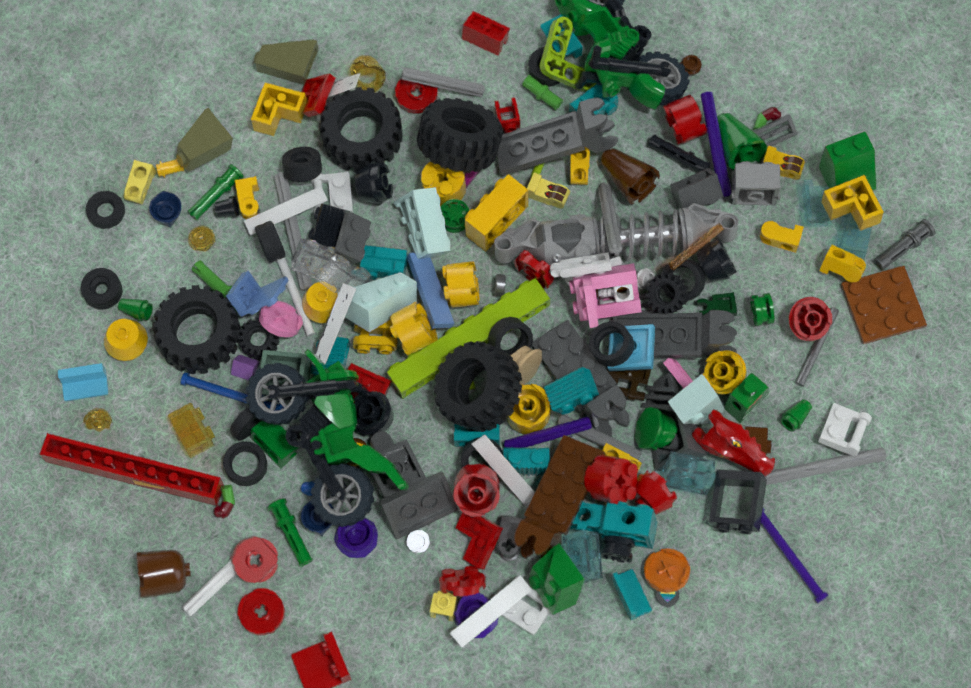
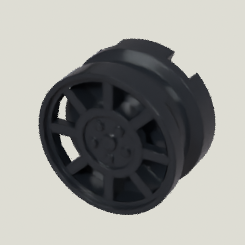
(617, 548)

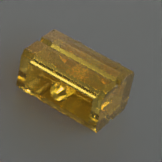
(190, 429)

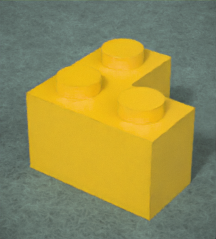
(274, 104)
(853, 198)

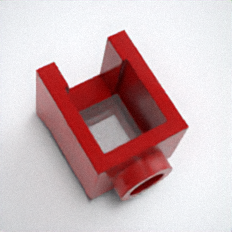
(508, 116)

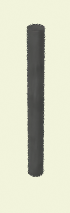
(815, 350)

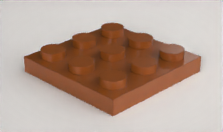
(883, 305)

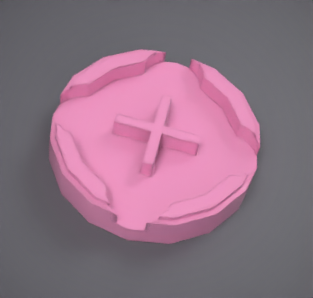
(280, 319)

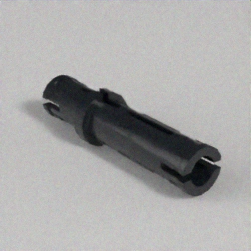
(688, 159)

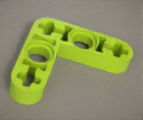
(557, 58)

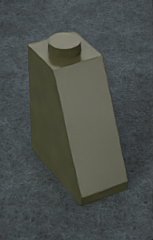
(287, 60)
(203, 142)

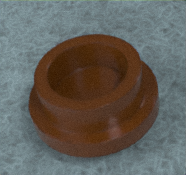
(692, 64)

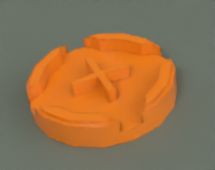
(667, 570)

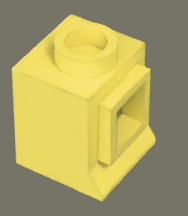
(444, 605)

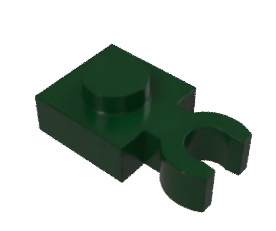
(722, 302)

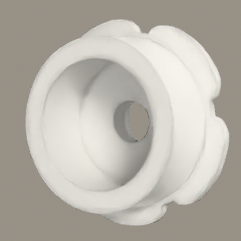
(644, 277)

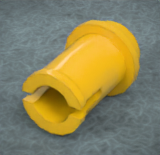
(168, 168)

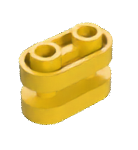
(384, 344)

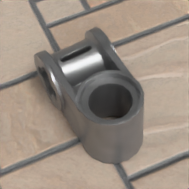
(507, 536)

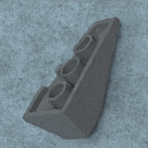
(683, 440)

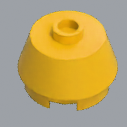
(318, 302)
(125, 339)
(725, 371)

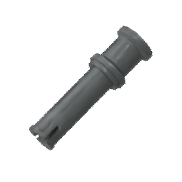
(912, 239)

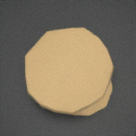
(528, 362)

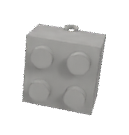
(756, 184)

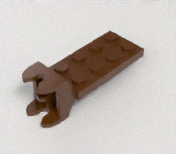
(556, 498)

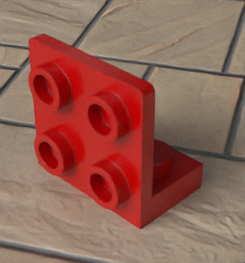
(321, 664)

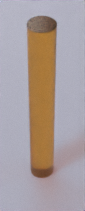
(693, 248)

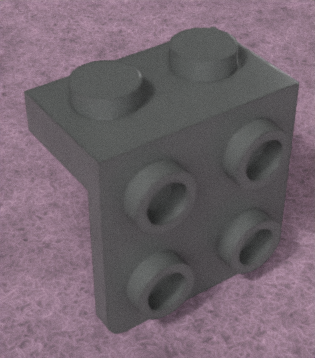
(352, 237)

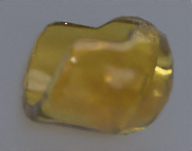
(366, 65)

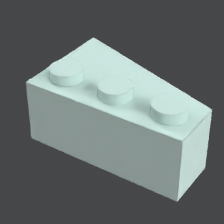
(425, 222)
(379, 299)
(696, 402)

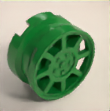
(454, 215)
(762, 309)

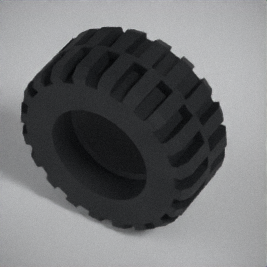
(360, 104)
(459, 135)
(189, 303)
(499, 393)

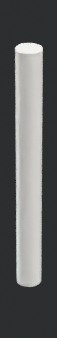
(295, 296)

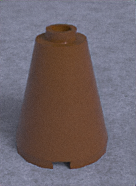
(631, 176)

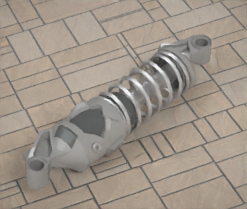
(587, 236)

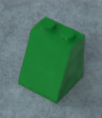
(849, 160)

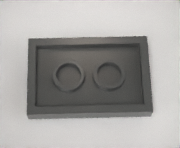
(419, 505)

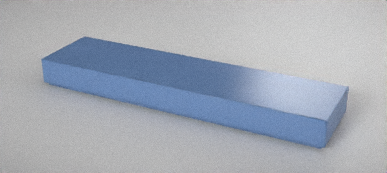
(430, 292)

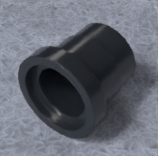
(227, 207)

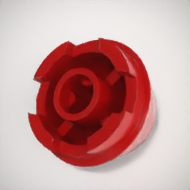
(810, 318)
(653, 492)

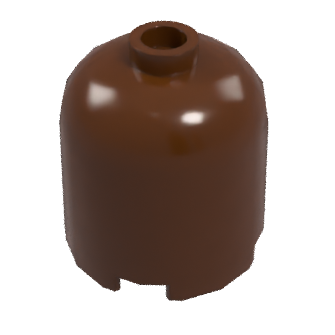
(161, 572)

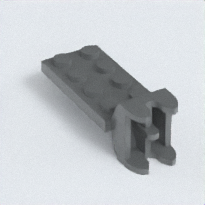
(556, 138)
(686, 333)
(565, 352)

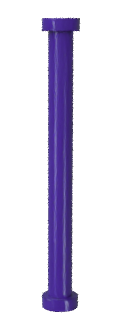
(793, 559)

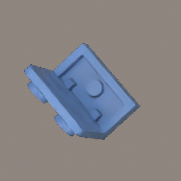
(249, 297)

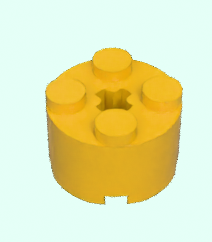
(452, 185)
(462, 284)
(412, 328)
(534, 420)

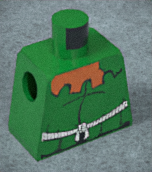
(748, 396)

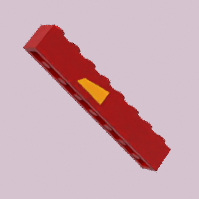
(132, 469)

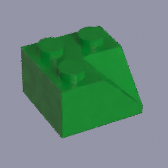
(556, 580)

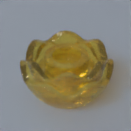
(201, 244)
(98, 419)

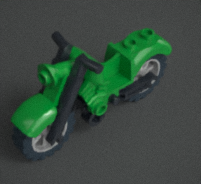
(619, 51)

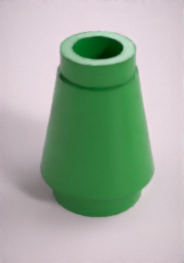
(136, 308)
(796, 415)

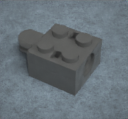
(402, 457)

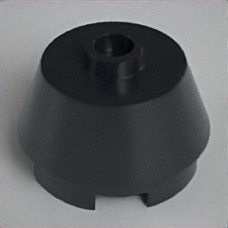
(373, 183)
(715, 261)
(373, 413)

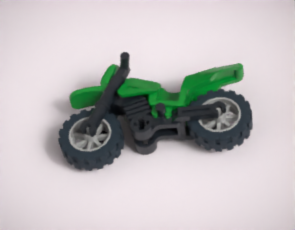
(325, 435)

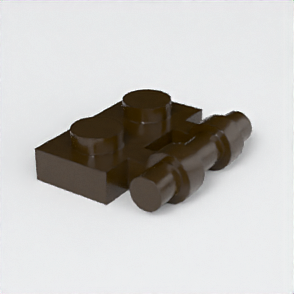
(635, 378)

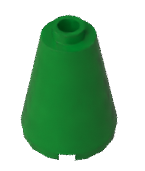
(739, 141)

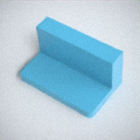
(83, 382)

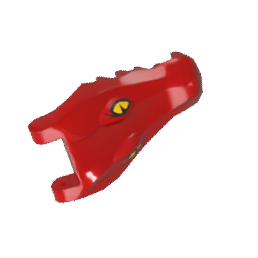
(733, 443)

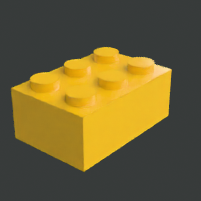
(496, 212)

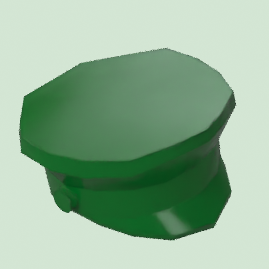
(654, 429)

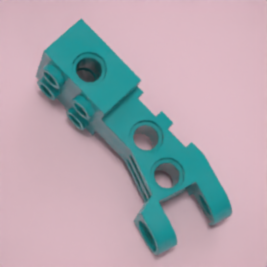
(617, 520)

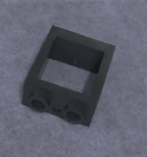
(741, 479)

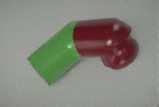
(766, 115)
(227, 504)

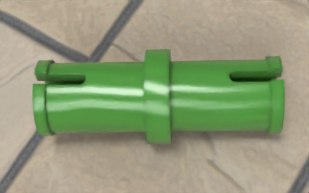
(542, 92)

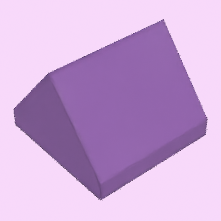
(244, 367)

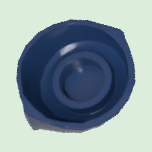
(165, 208)
(313, 521)

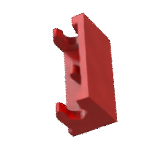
(485, 33)

